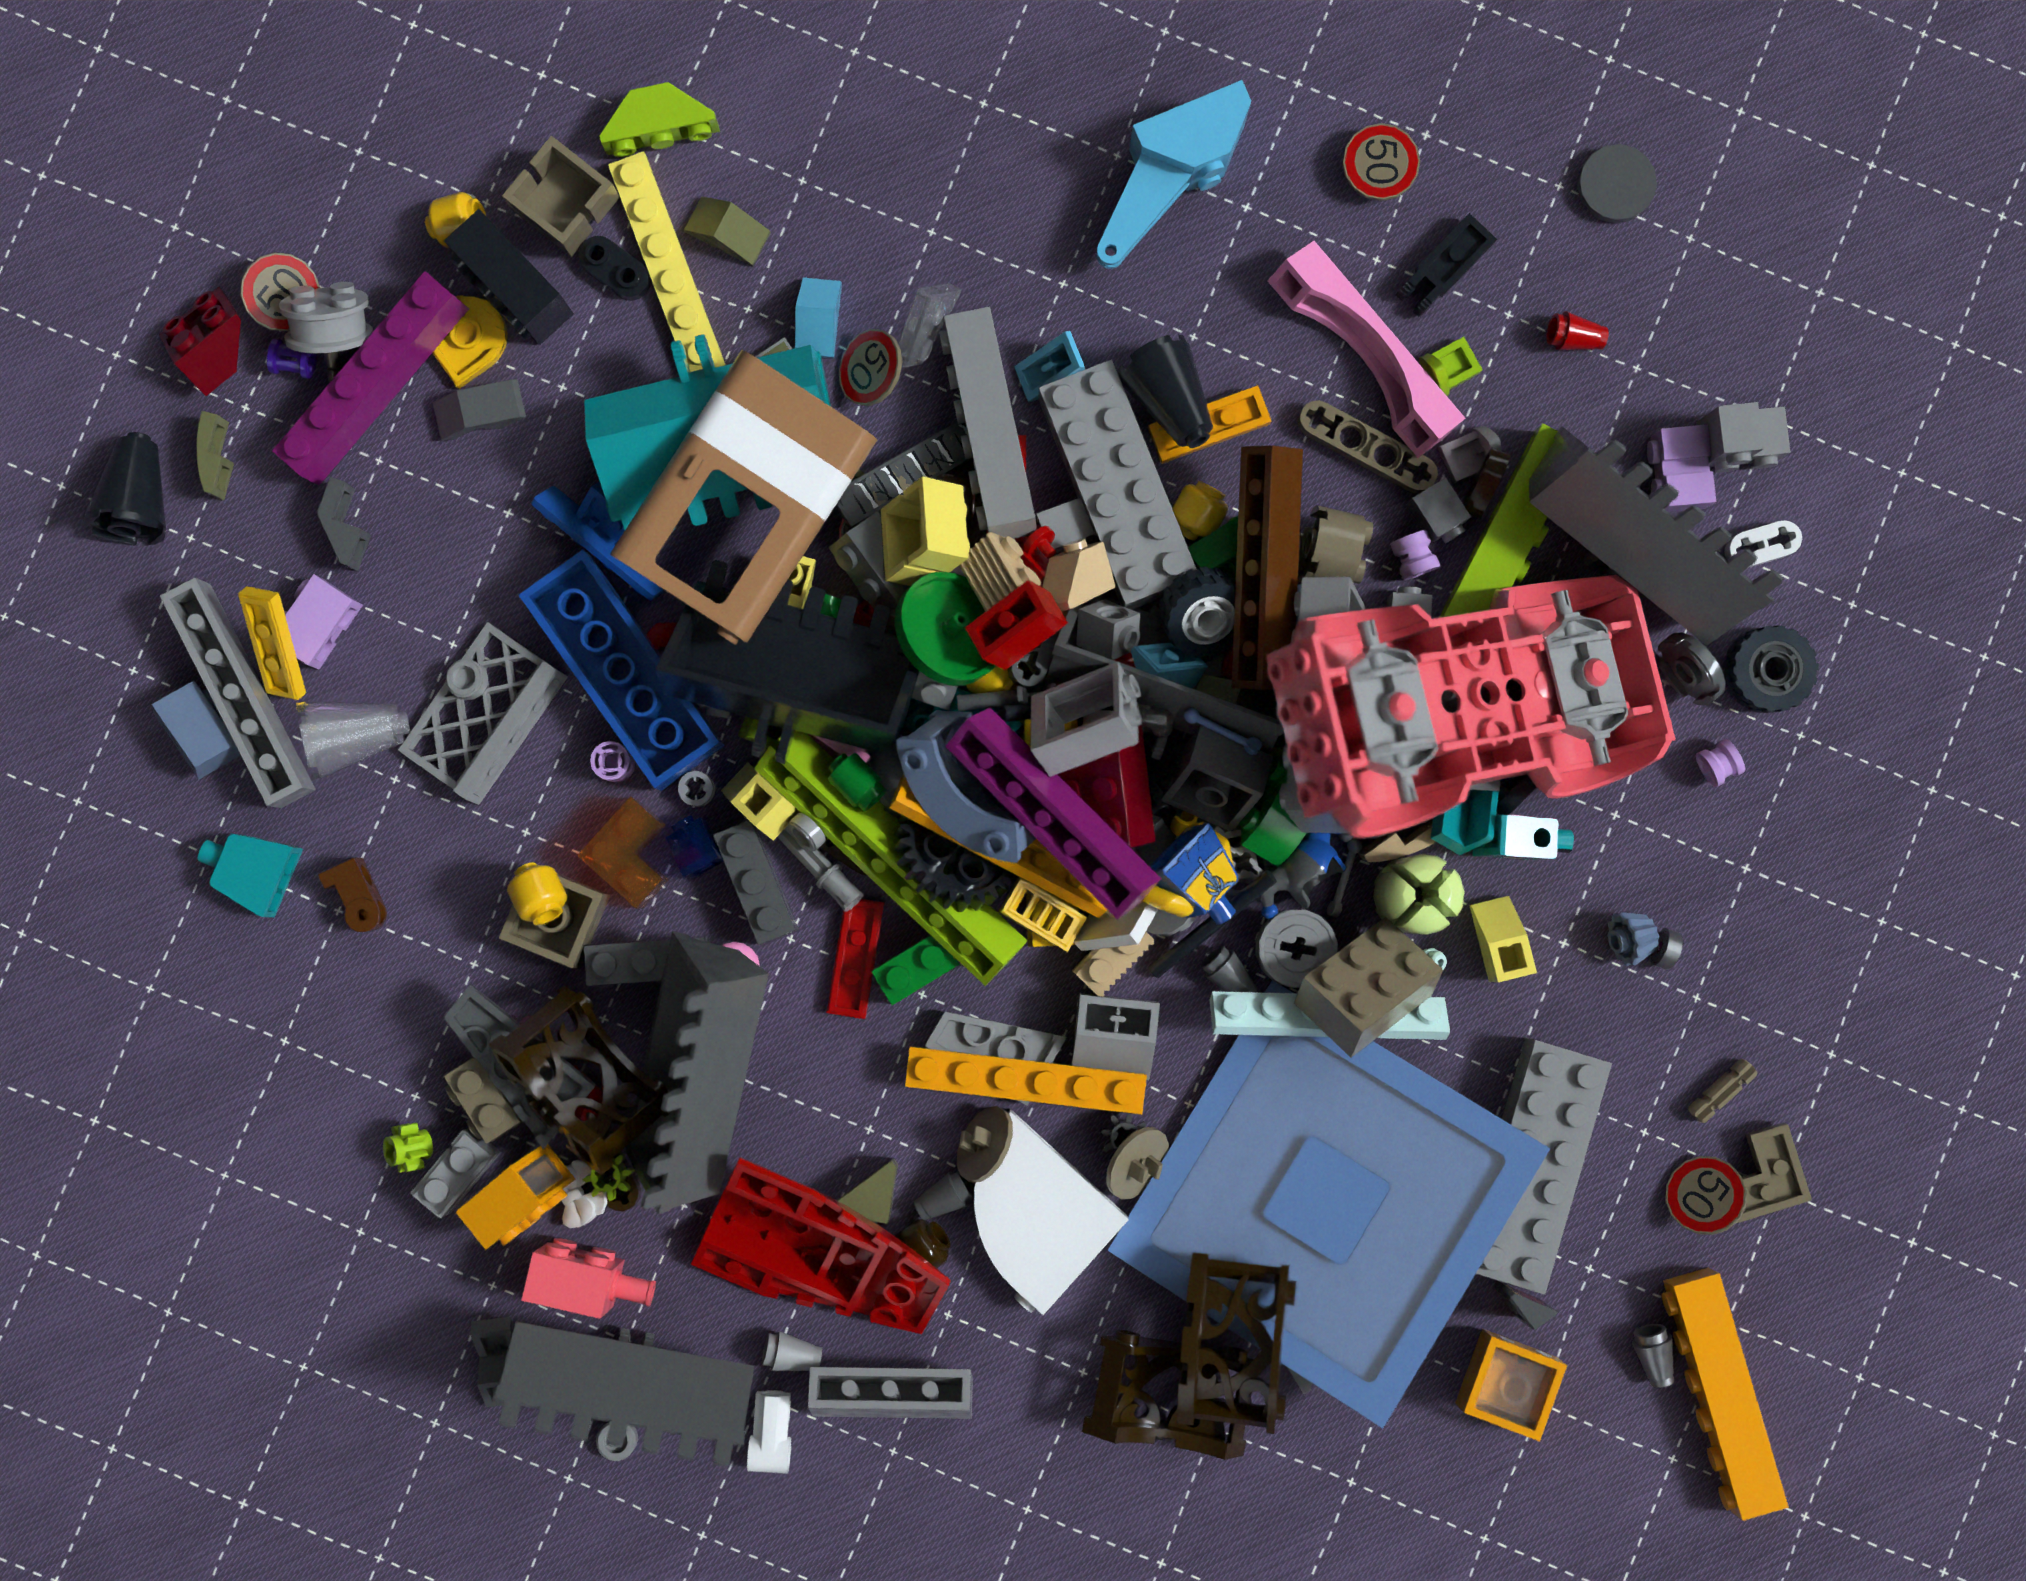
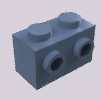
(196, 729)

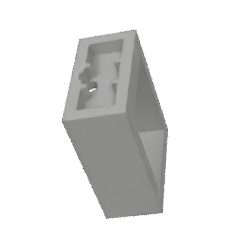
(1076, 699)

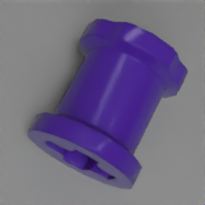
(278, 361)

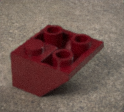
(205, 340)

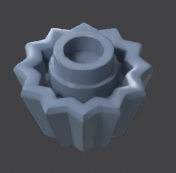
(1632, 937)

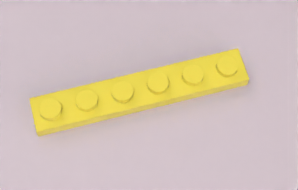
(664, 256)

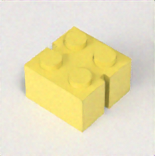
(924, 531)

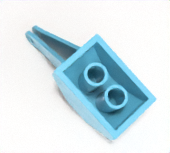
(1171, 155)

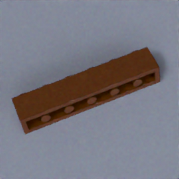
(1265, 560)

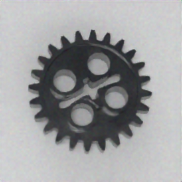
(986, 878)

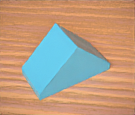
(818, 315)
(1049, 364)

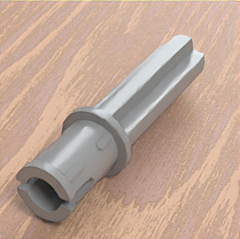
(827, 874)

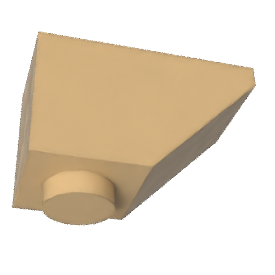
(1078, 574)

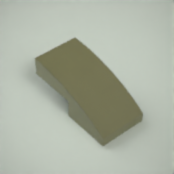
(212, 467)

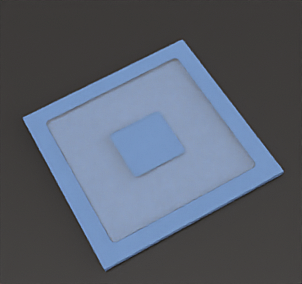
(1356, 1180)

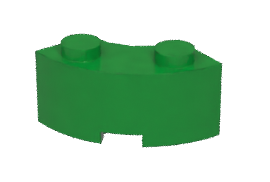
(1267, 825)

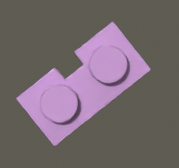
(1683, 462)
(318, 619)

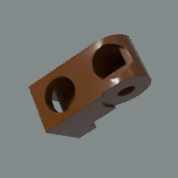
(359, 894)

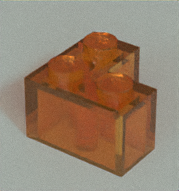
(617, 853)

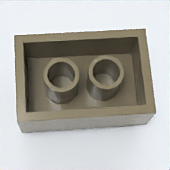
(1368, 986)

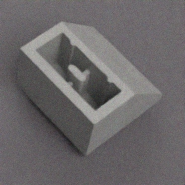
(1115, 1033)

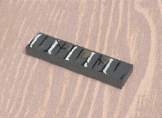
(929, 459)

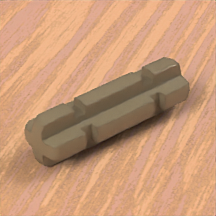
(1722, 1091)

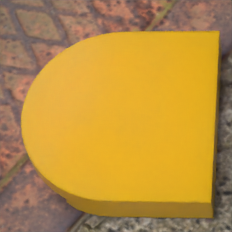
(473, 342)

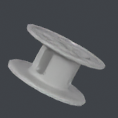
(1286, 928)

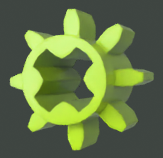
(407, 1147)
(619, 1174)

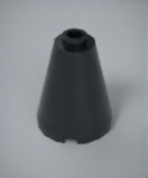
(1169, 389)
(129, 494)

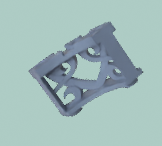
(930, 774)

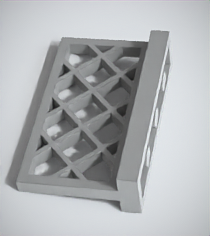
(503, 738)

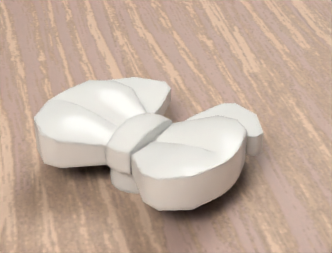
(581, 1207)

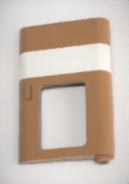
(778, 447)

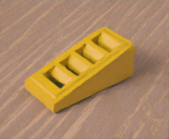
(1014, 898)

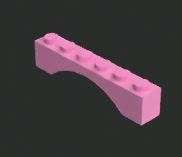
(1319, 290)

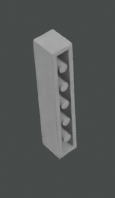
(989, 424)
(237, 693)

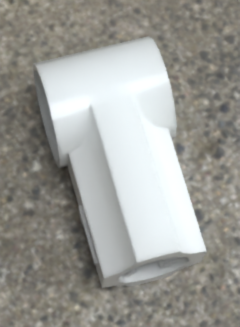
(769, 1445)

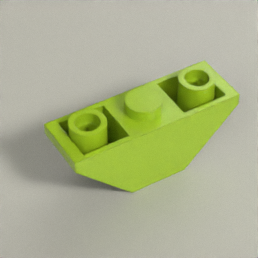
(656, 119)

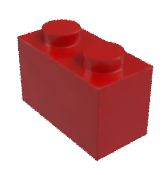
(1016, 625)

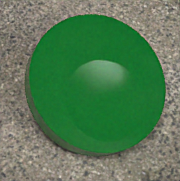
(933, 630)

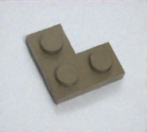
(1779, 1173)

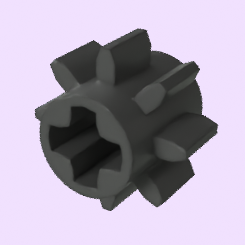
(1112, 1132)

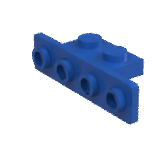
(593, 530)

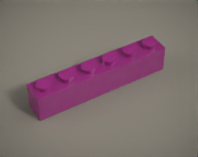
(370, 379)
(1053, 813)

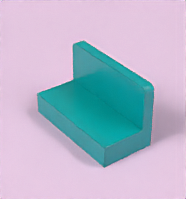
(1467, 823)

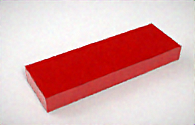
(855, 959)

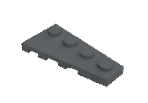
(477, 1024)

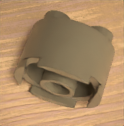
(1334, 545)

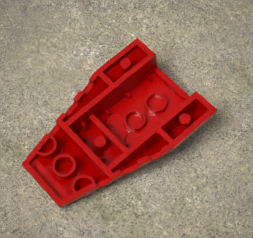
(811, 1247)

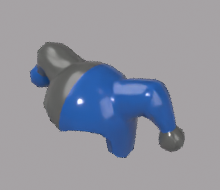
(1303, 870)

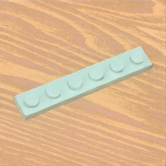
(1278, 1016)

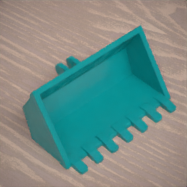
(642, 427)

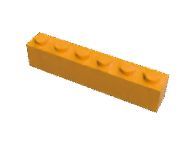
(1724, 1394)

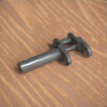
(996, 699)

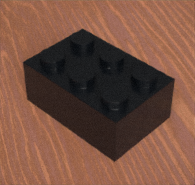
(507, 278)

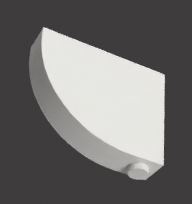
(1041, 1219)

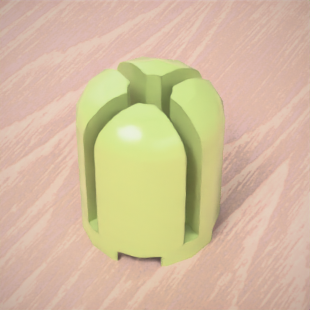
(1440, 888)

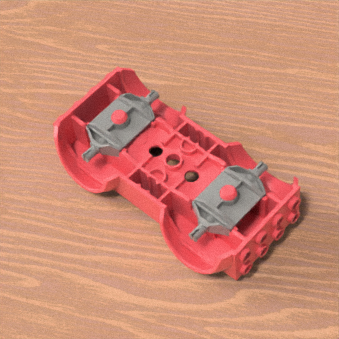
(1386, 755)

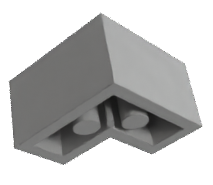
(1746, 436)

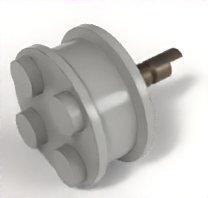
(326, 321)

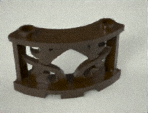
(587, 1136)
(1198, 1390)
(1114, 1415)

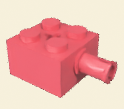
(581, 1280)

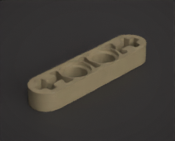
(1364, 453)

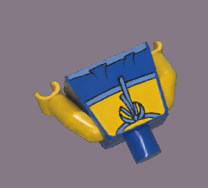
(1194, 872)

